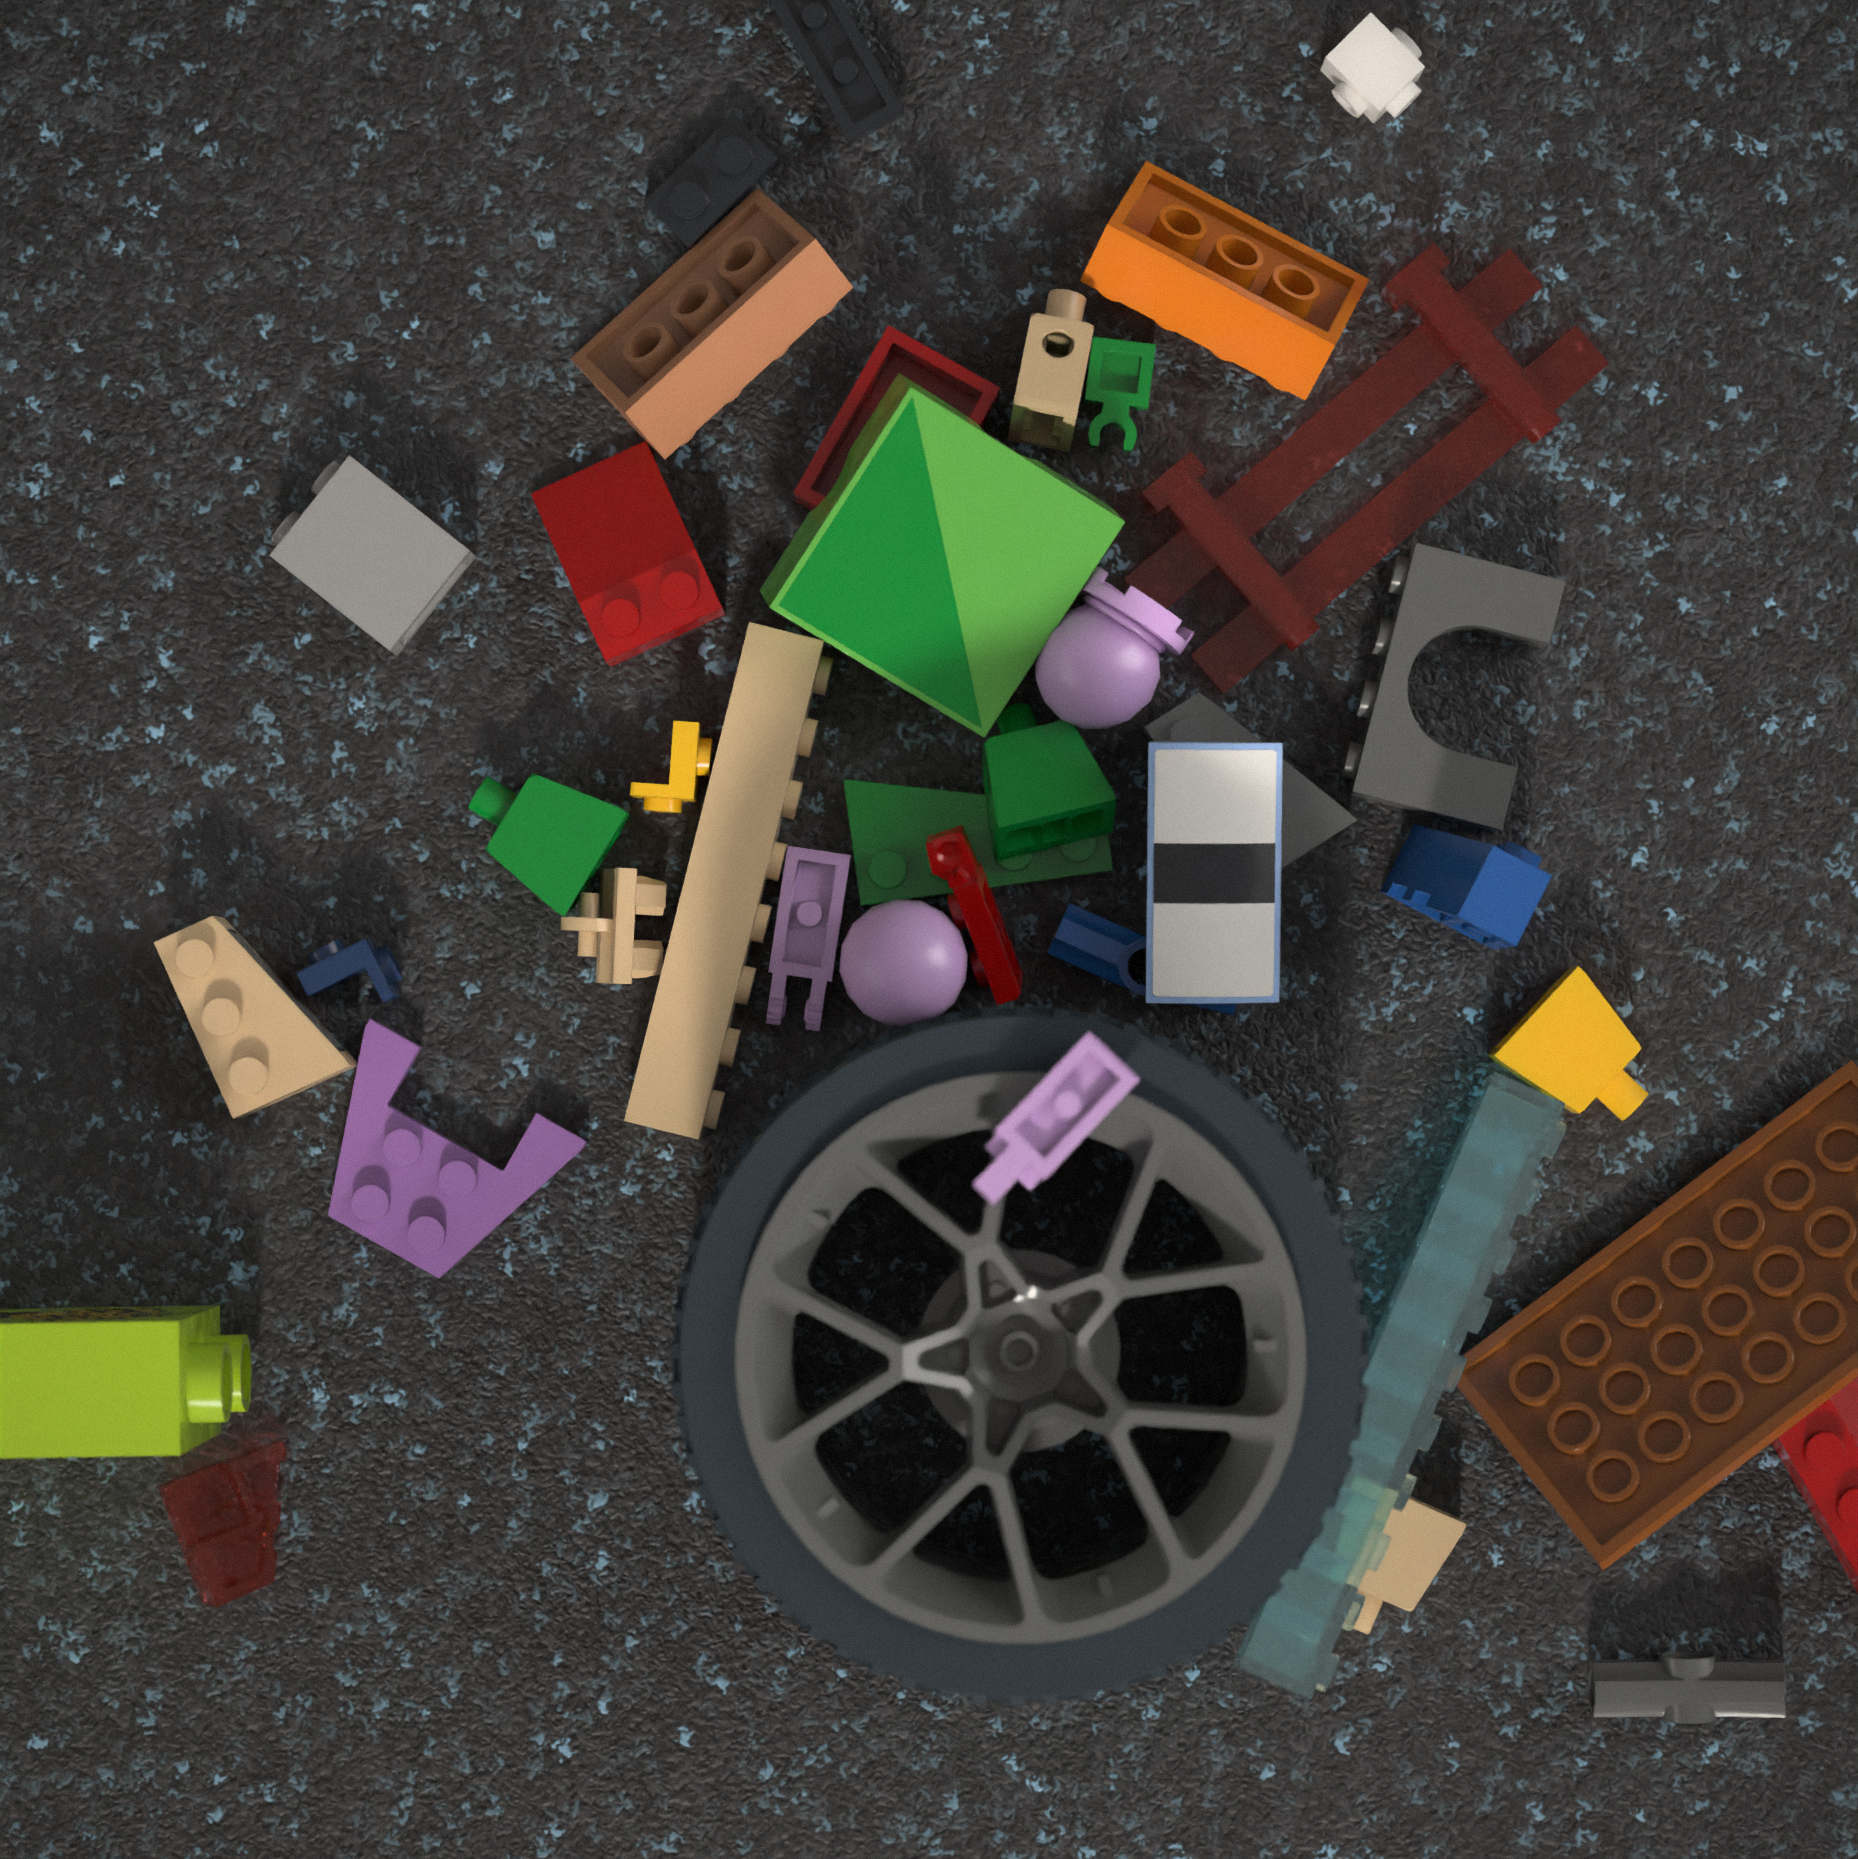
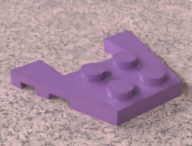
(419, 1187)

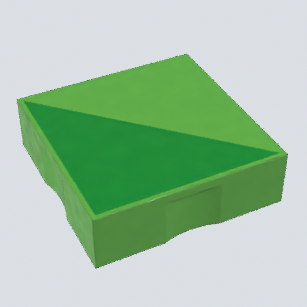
(941, 557)

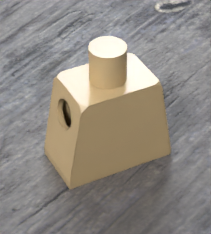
(1052, 373)
(1417, 1549)

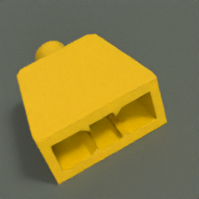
(1574, 1048)

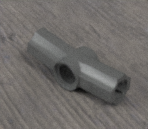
(1687, 1687)

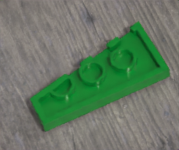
(891, 833)

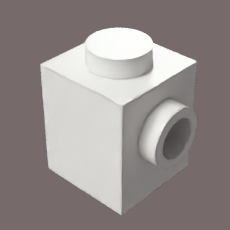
(1374, 70)

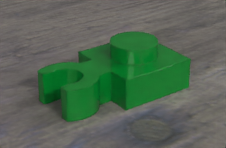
(1118, 381)

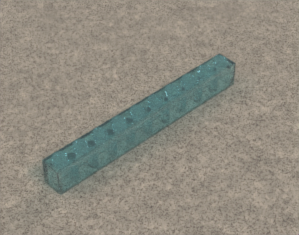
(1409, 1367)

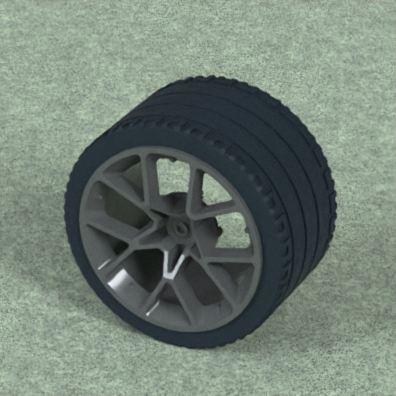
(1018, 1362)

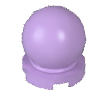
(1106, 655)
(903, 962)

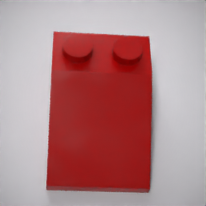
(627, 554)

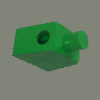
(1042, 785)
(549, 836)

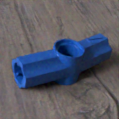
(1105, 950)

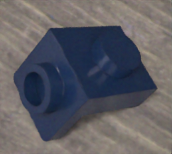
(336, 964)

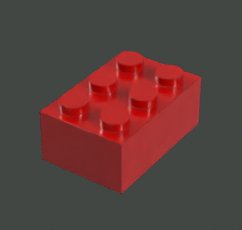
(891, 356)

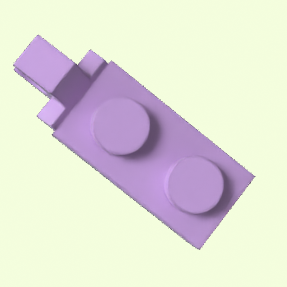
(1055, 1117)

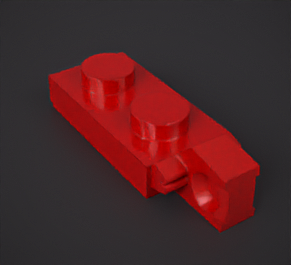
(976, 909)

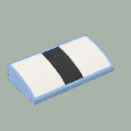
(1214, 872)

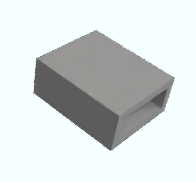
(370, 553)

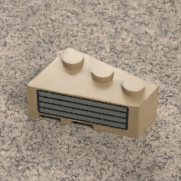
(246, 1019)

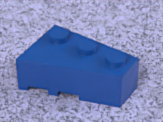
(1468, 884)

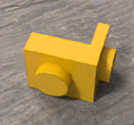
(689, 759)

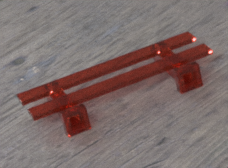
(1220, 529)

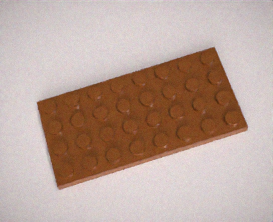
(1688, 1332)

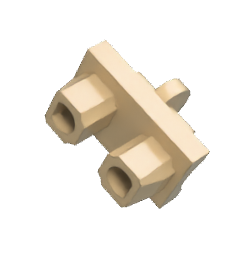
(617, 952)

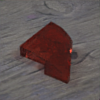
(228, 1522)

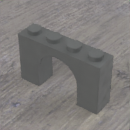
(1435, 597)

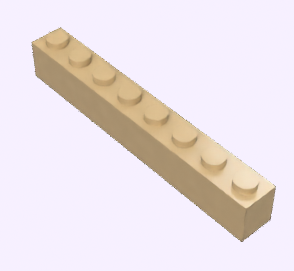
(726, 882)

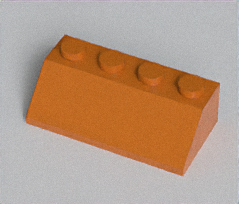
(1224, 280)

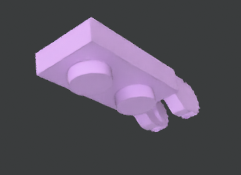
(807, 928)

